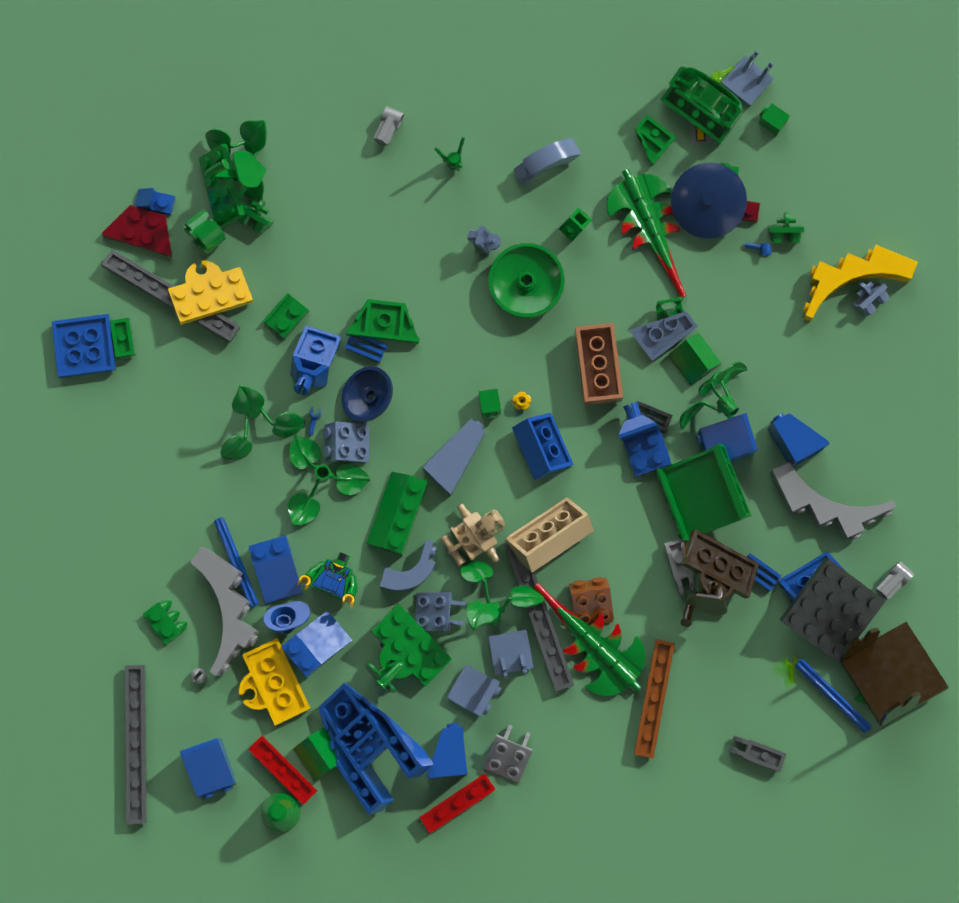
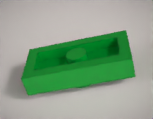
(122, 338)

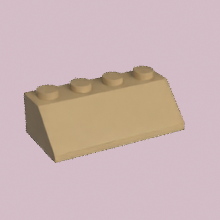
(550, 534)

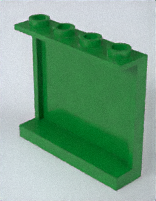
(703, 492)

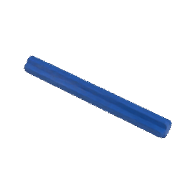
(235, 560)
(833, 695)

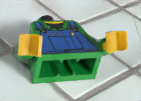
(333, 579)

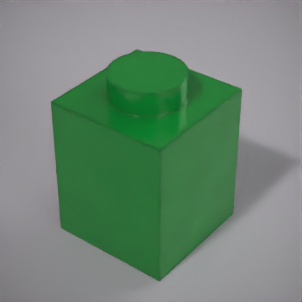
(773, 118)
(489, 403)

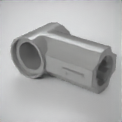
(390, 121)
(897, 577)

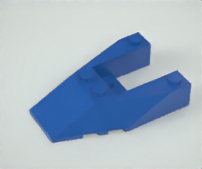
(359, 737)

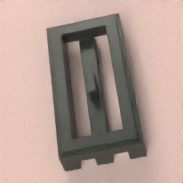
(656, 411)

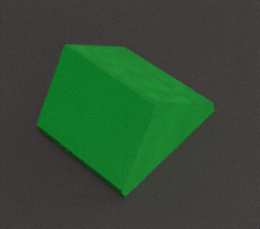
(694, 358)
(317, 753)

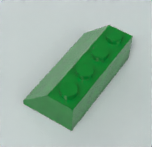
(397, 513)

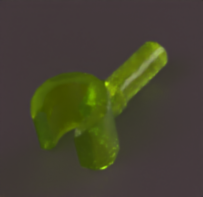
(717, 75)
(790, 668)

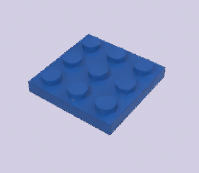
(83, 345)

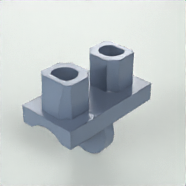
(484, 240)
(868, 294)

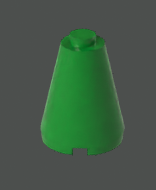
(280, 812)

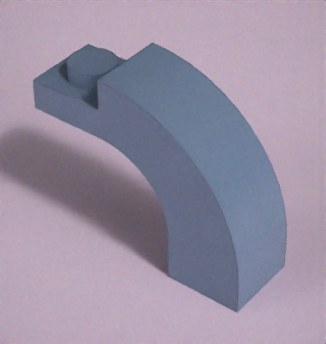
(552, 155)
(410, 579)

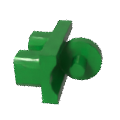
(262, 221)
(777, 231)

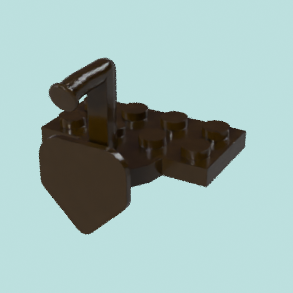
(718, 575)

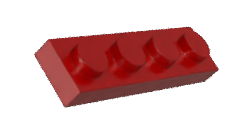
(283, 770)
(457, 803)

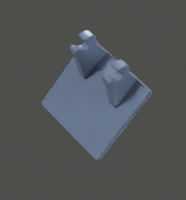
(748, 80)
(434, 611)
(510, 652)

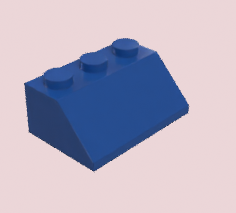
(542, 445)
(797, 579)

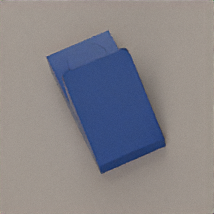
(155, 201)

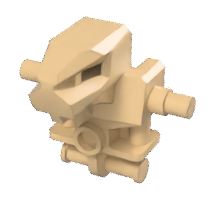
(475, 535)

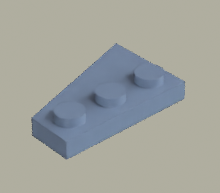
(663, 334)

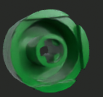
(204, 231)

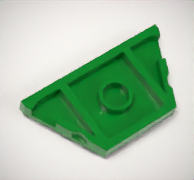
(384, 321)

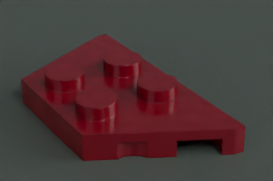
(141, 229)

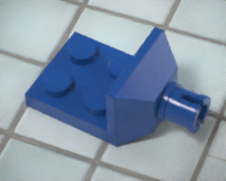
(313, 358)
(643, 442)

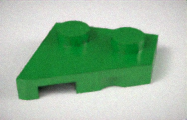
(653, 138)

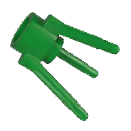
(454, 158)

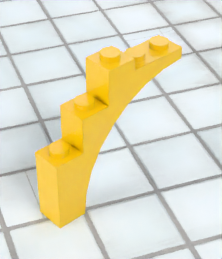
(880, 264)

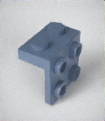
(346, 442)
(474, 691)

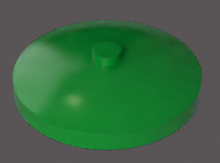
(526, 280)

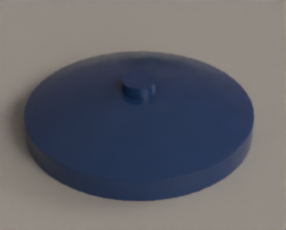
(709, 200)

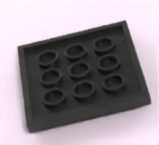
(832, 609)

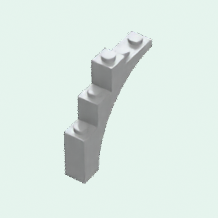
(823, 511)
(236, 632)

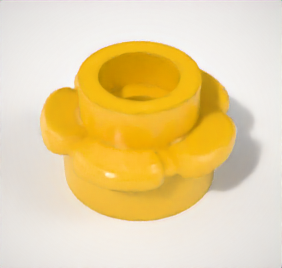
(521, 406)

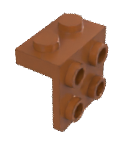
(591, 599)

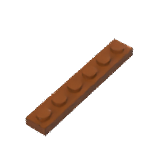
(654, 698)

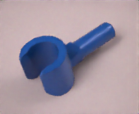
(765, 248)
(314, 418)

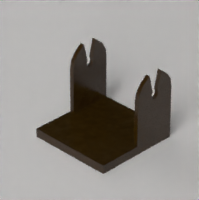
(892, 672)

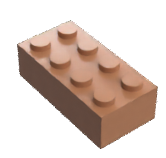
(598, 364)

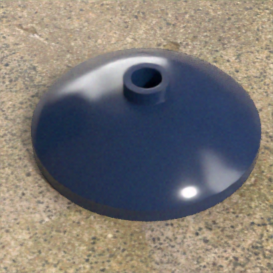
(360, 390)

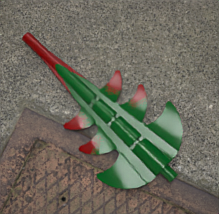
(637, 195)
(616, 667)

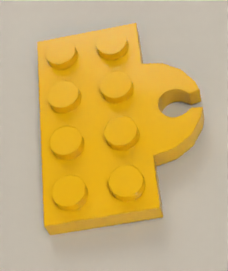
(209, 292)
(273, 683)

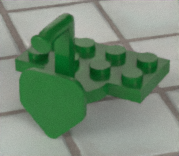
(228, 180)
(408, 648)

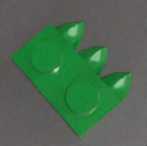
(164, 622)

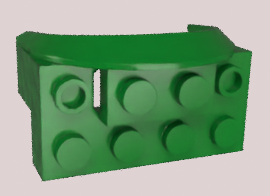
(710, 95)

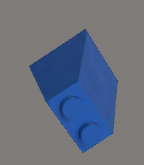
(733, 433)
(795, 438)
(449, 754)
(208, 768)

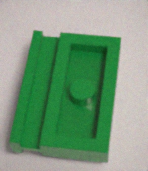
(286, 316)

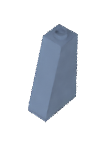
(454, 457)

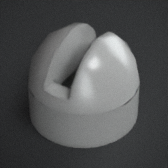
(202, 678)

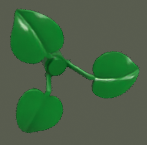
(254, 136)
(251, 403)
(725, 404)
(305, 453)
(490, 613)

